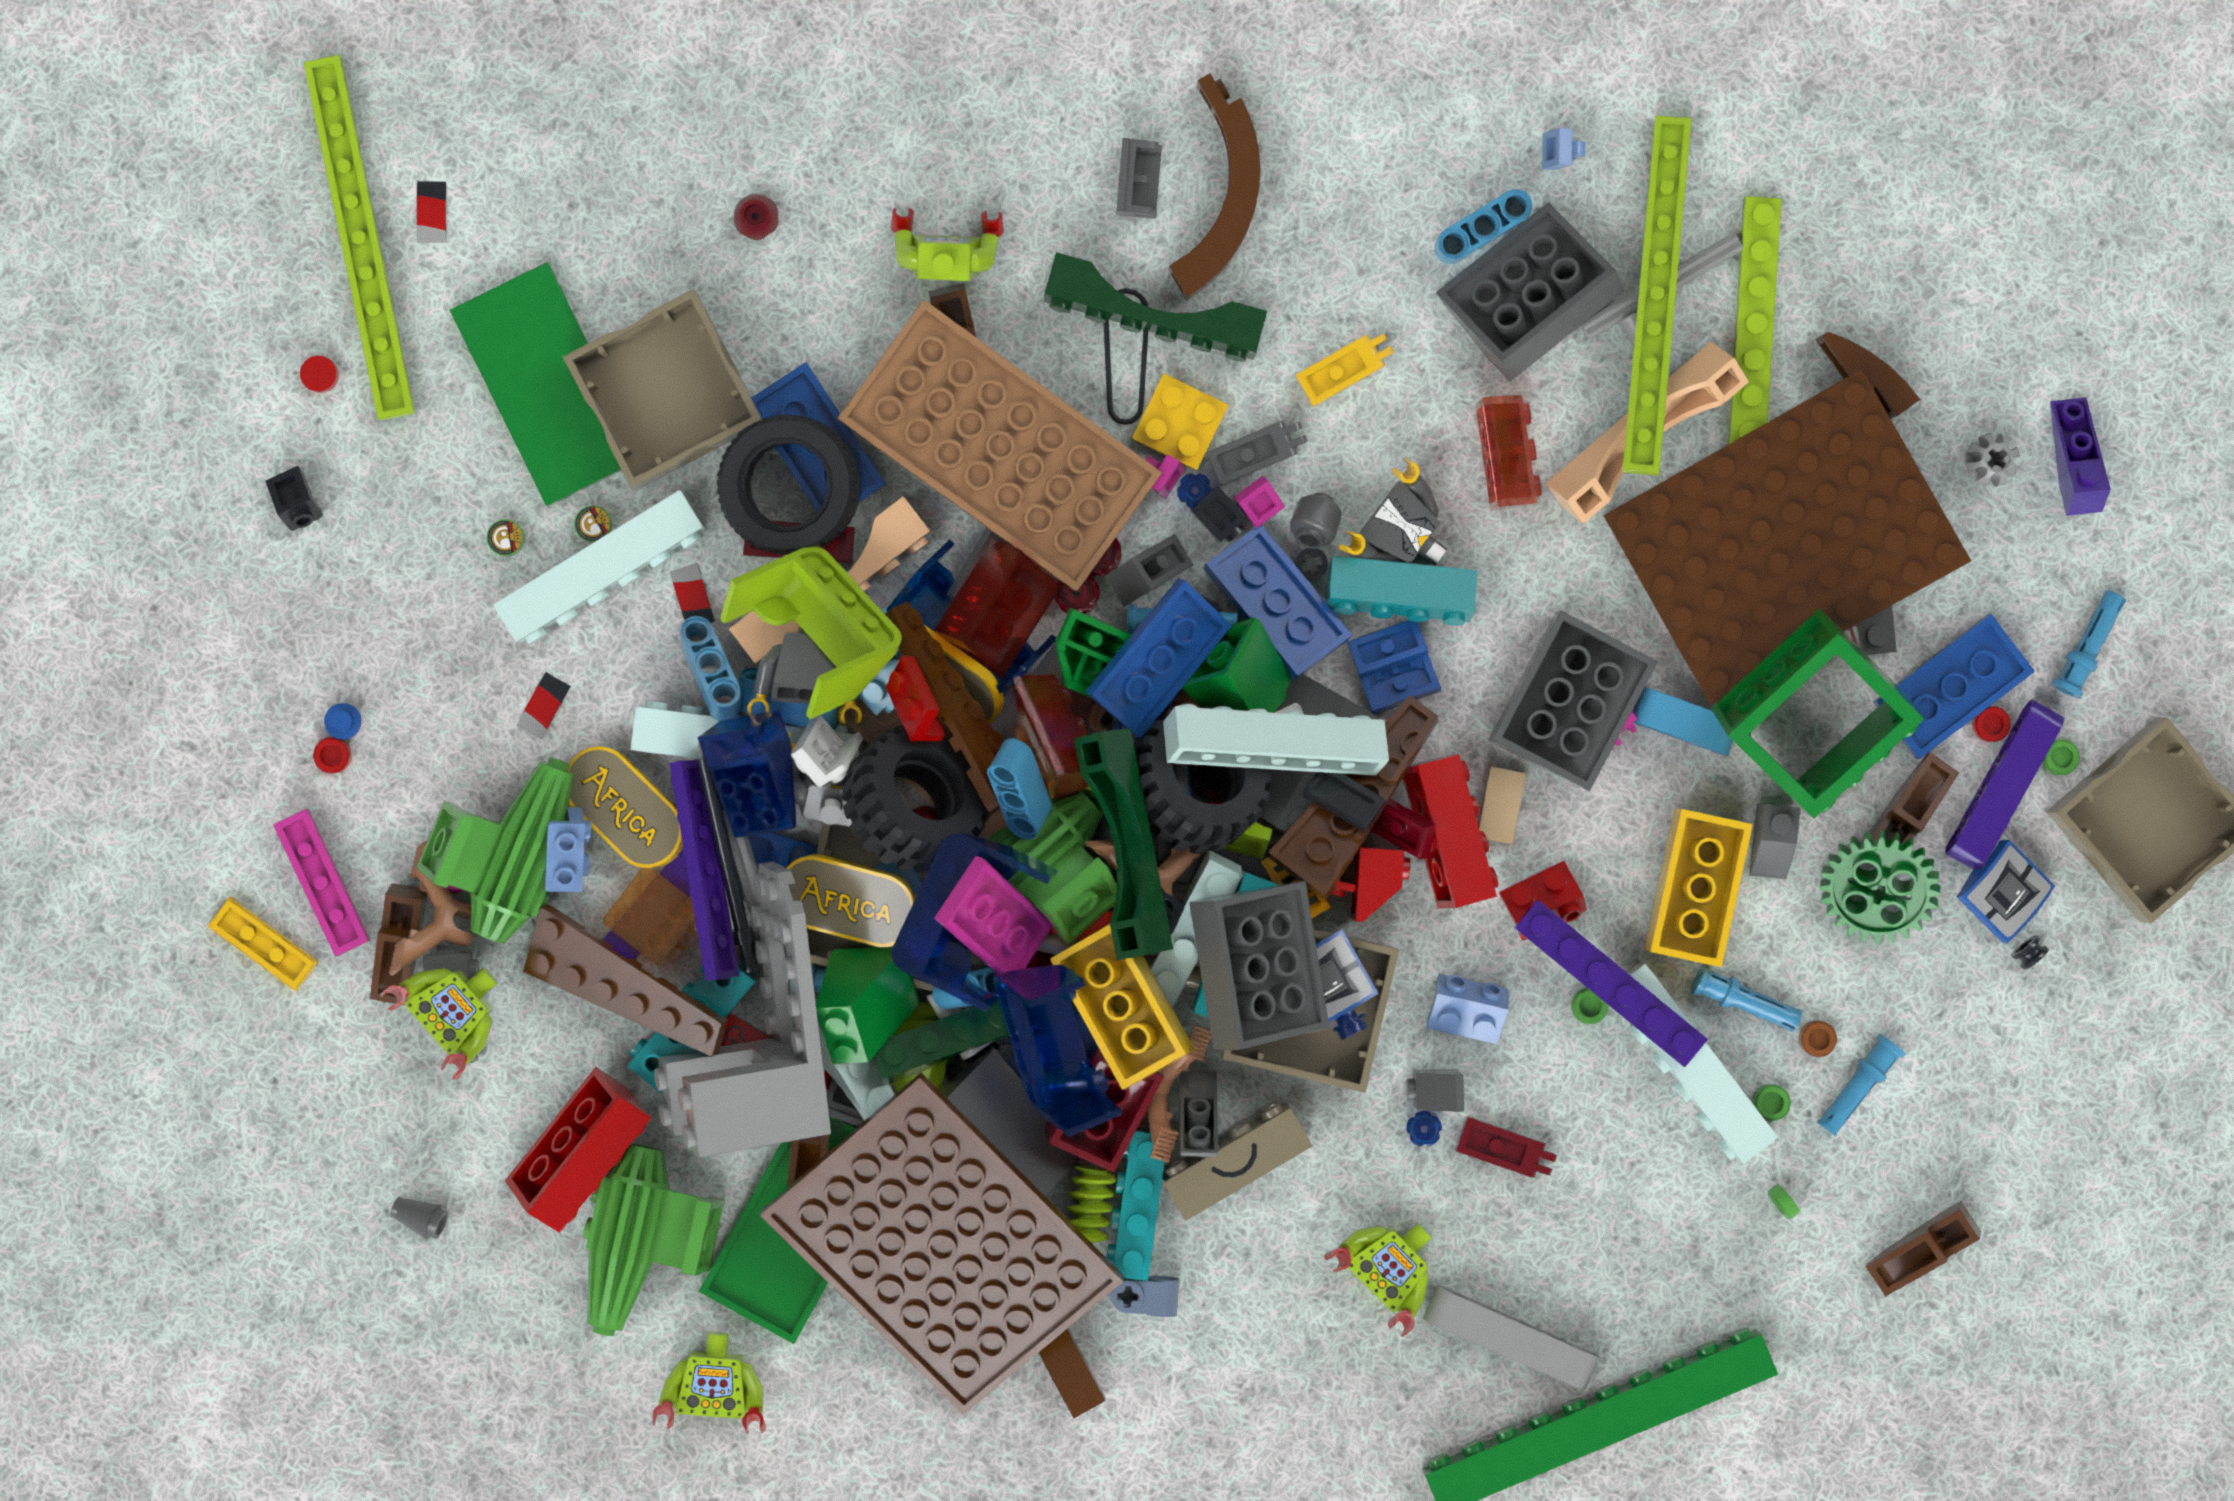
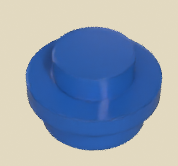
(343, 721)

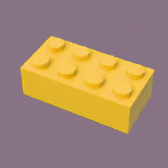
(1698, 887)
(1124, 1009)

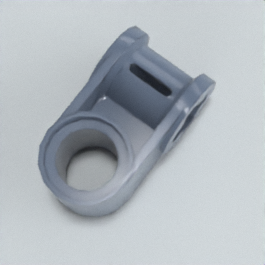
(1151, 1297)

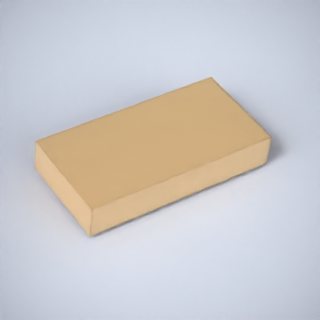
(1501, 804)

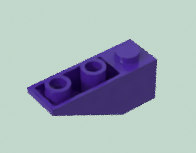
(2078, 458)

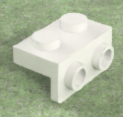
(823, 753)

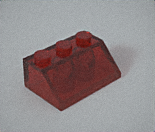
(1507, 452)
(998, 607)
(1054, 725)

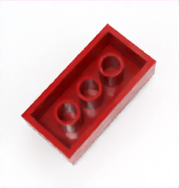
(1459, 849)
(577, 1150)

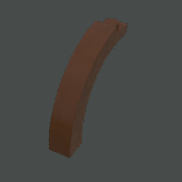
(1225, 237)

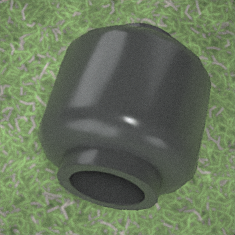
(1315, 520)

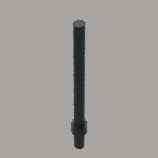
(742, 933)

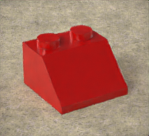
(1377, 878)

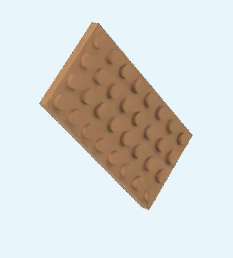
(999, 445)

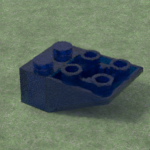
(752, 772)

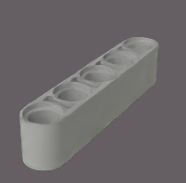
(1511, 1337)

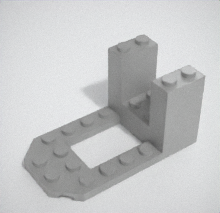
(762, 1087)

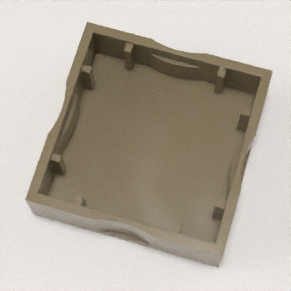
(663, 390)
(2150, 820)

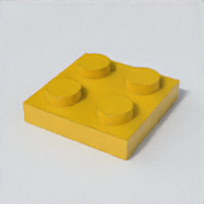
(1180, 421)

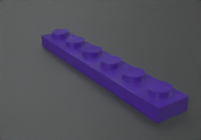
(704, 873)
(1610, 983)

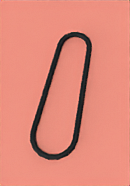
(1143, 366)

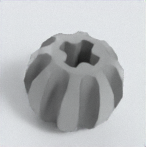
(2003, 464)

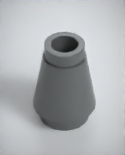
(421, 1217)

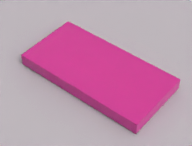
(993, 918)

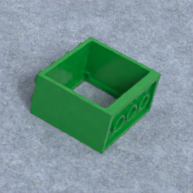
(1784, 673)

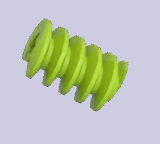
(1091, 1201)

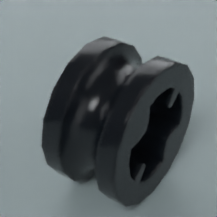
(1315, 553)
(2030, 952)

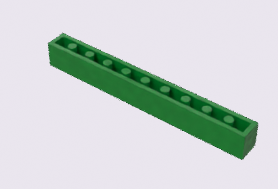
(1601, 1420)

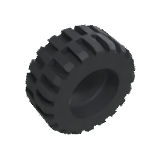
(883, 817)
(1186, 821)

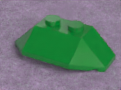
(1086, 649)

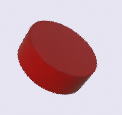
(319, 374)
(1991, 724)
(332, 755)

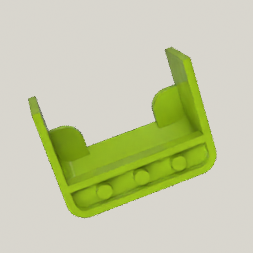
(830, 610)

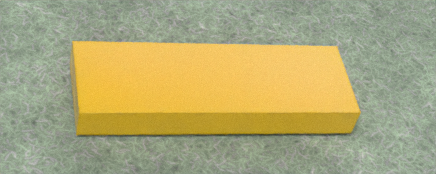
(263, 943)

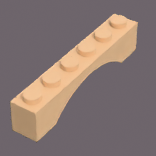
(1592, 476)
(892, 535)

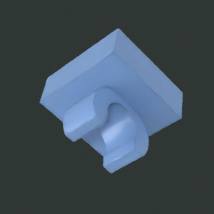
(1560, 149)

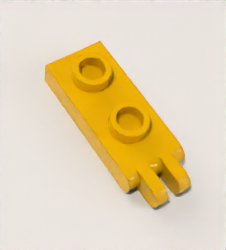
(1343, 368)

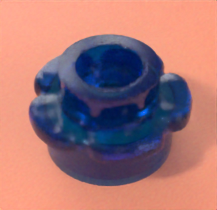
(1187, 483)
(1349, 1024)
(1414, 1125)

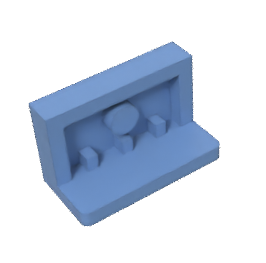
(565, 852)
(1469, 1008)

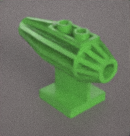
(502, 860)
(1082, 885)
(640, 1224)

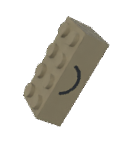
(1242, 1158)

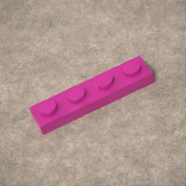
(321, 882)

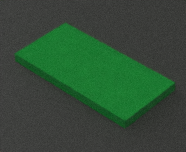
(519, 348)
(758, 1269)

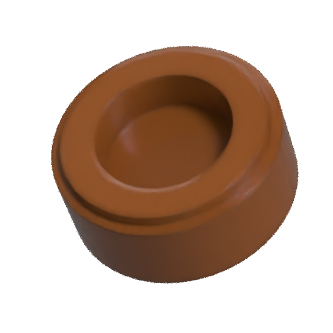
(1817, 1038)

